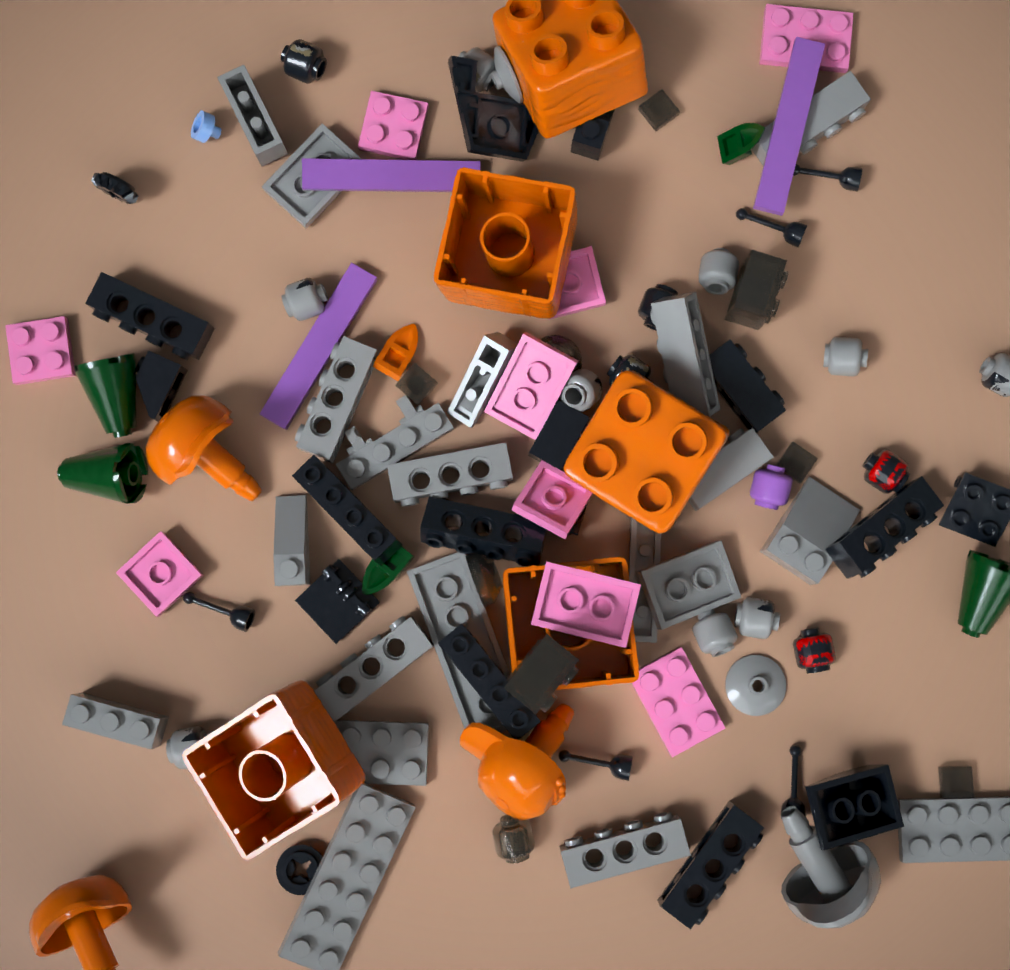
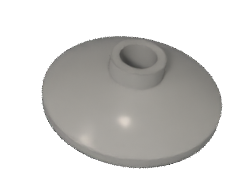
(504, 75)
(740, 682)

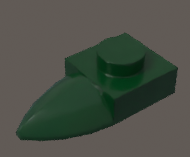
(739, 141)
(379, 577)

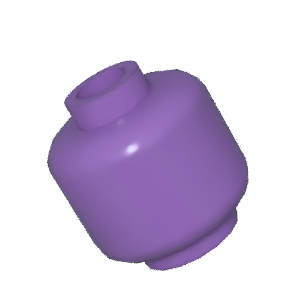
(771, 487)

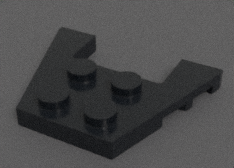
(490, 122)

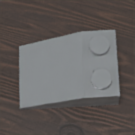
(807, 529)

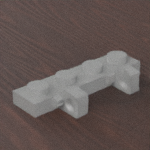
(371, 457)

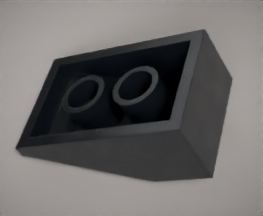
(854, 805)

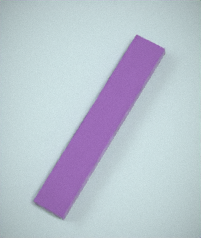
(789, 126)
(381, 174)
(318, 345)

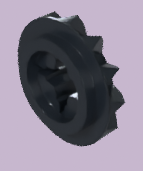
(115, 187)
(286, 866)

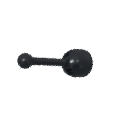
(848, 178)
(792, 232)
(240, 617)
(795, 751)
(619, 766)

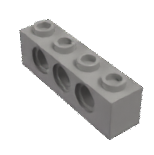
(328, 444)
(403, 474)
(339, 702)
(671, 847)

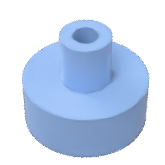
(204, 127)

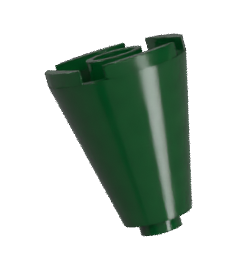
(111, 391)
(107, 473)
(983, 593)

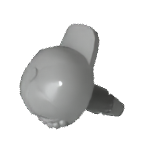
(830, 884)

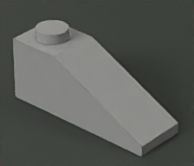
(482, 378)
(291, 542)

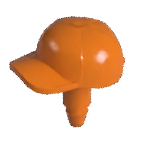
(186, 440)
(520, 773)
(76, 918)

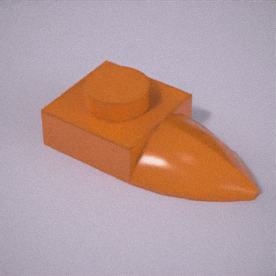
(397, 352)

